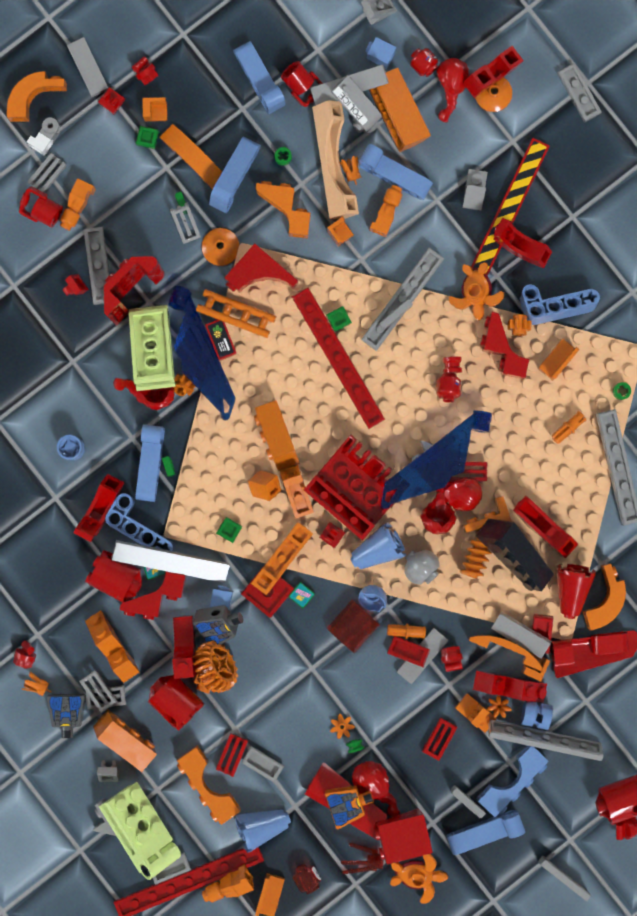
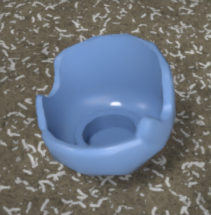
(372, 598)

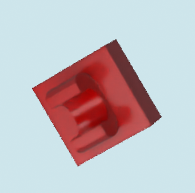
(111, 101)
(75, 285)
(332, 535)

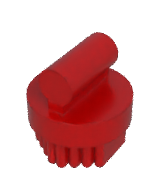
(145, 71)
(24, 656)
(451, 658)
(626, 829)

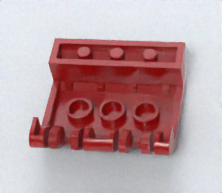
(121, 282)
(352, 488)

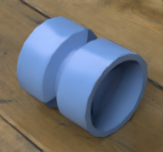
(70, 447)
(529, 714)

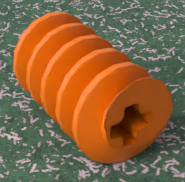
(475, 559)

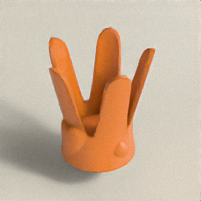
(351, 169)
(39, 687)

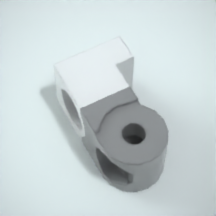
(46, 136)

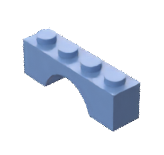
(497, 798)

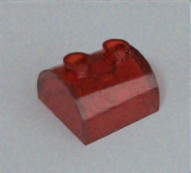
(353, 626)

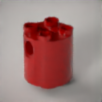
(115, 578)
(174, 700)
(618, 800)

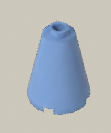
(378, 548)
(260, 827)

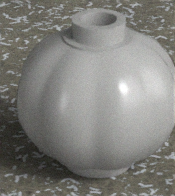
(421, 566)

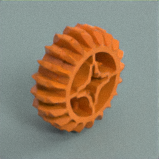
(215, 666)

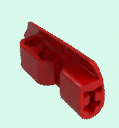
(591, 652)
(327, 779)

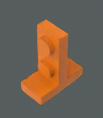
(295, 490)
(503, 514)
(475, 712)

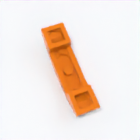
(192, 155)
(282, 558)
(484, 640)

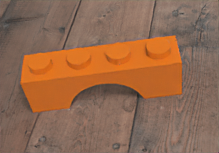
(222, 805)

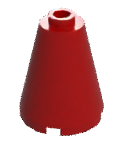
(573, 588)

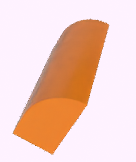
(400, 112)

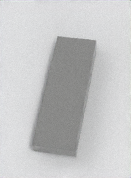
(87, 67)
(579, 92)
(521, 635)
(434, 642)
(563, 877)

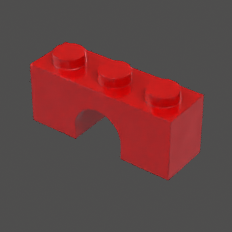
(493, 72)

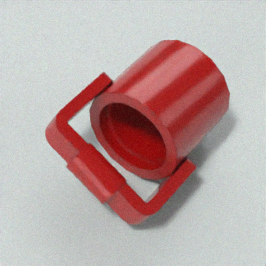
(299, 81)
(44, 209)

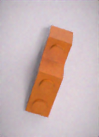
(282, 199)
(110, 645)

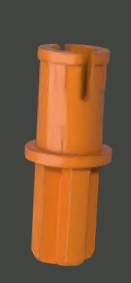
(568, 427)
(406, 631)

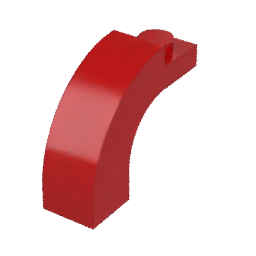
(521, 245)
(102, 502)

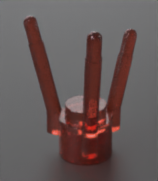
(373, 861)

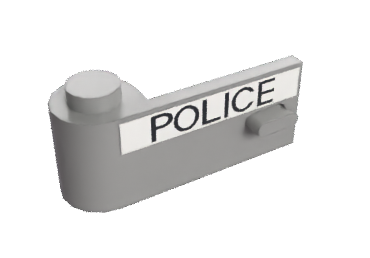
(357, 104)

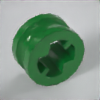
(283, 150)
(618, 395)
(355, 745)

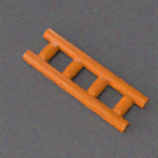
(229, 304)

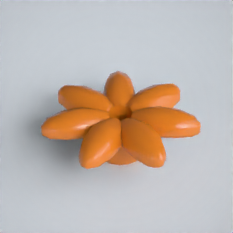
(499, 707)
(341, 721)

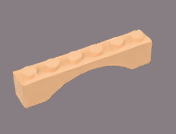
(328, 125)

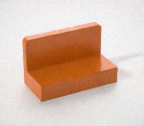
(558, 359)
(270, 895)

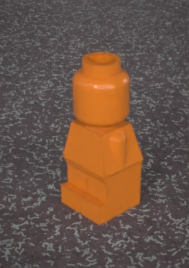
(77, 202)
(386, 213)
(231, 885)

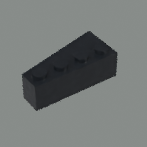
(516, 553)

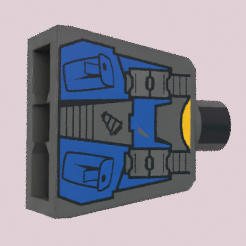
(217, 623)
(66, 712)

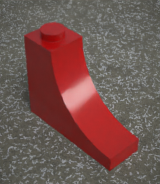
(256, 267)
(184, 647)

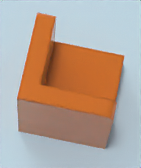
(155, 109)
(339, 232)
(264, 485)
(534, 673)

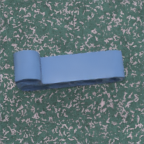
(261, 81)
(394, 173)
(233, 174)
(541, 306)
(150, 461)
(125, 520)
(485, 832)

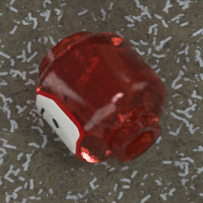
(306, 878)

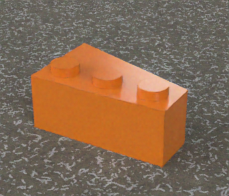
(276, 435)
(124, 740)

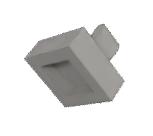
(108, 774)

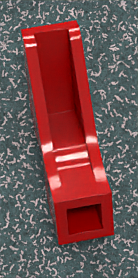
(497, 343)
(545, 527)
(150, 604)
(510, 687)

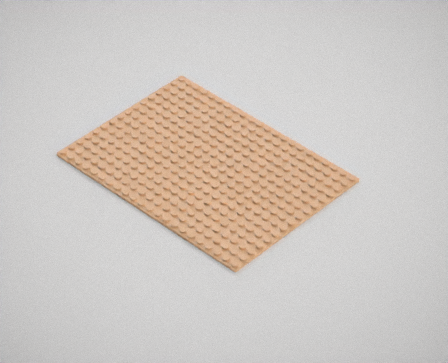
(522, 459)

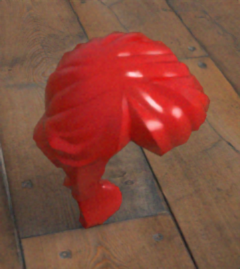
(451, 75)
(153, 398)
(463, 494)
(438, 515)
(374, 778)

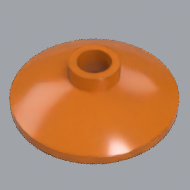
(496, 102)
(222, 256)

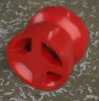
(452, 364)

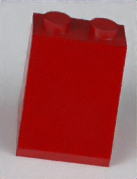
(403, 837)

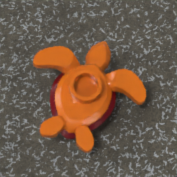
(476, 291)
(419, 875)

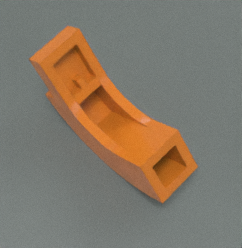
(26, 90)
(612, 603)

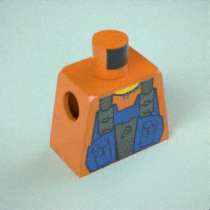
(347, 804)

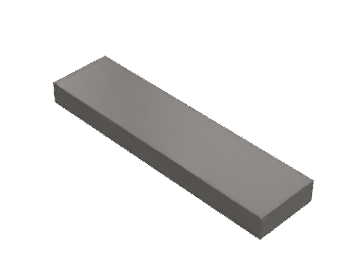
(364, 80)
(97, 262)

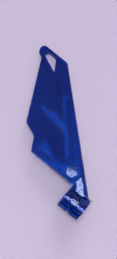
(198, 355)
(438, 463)

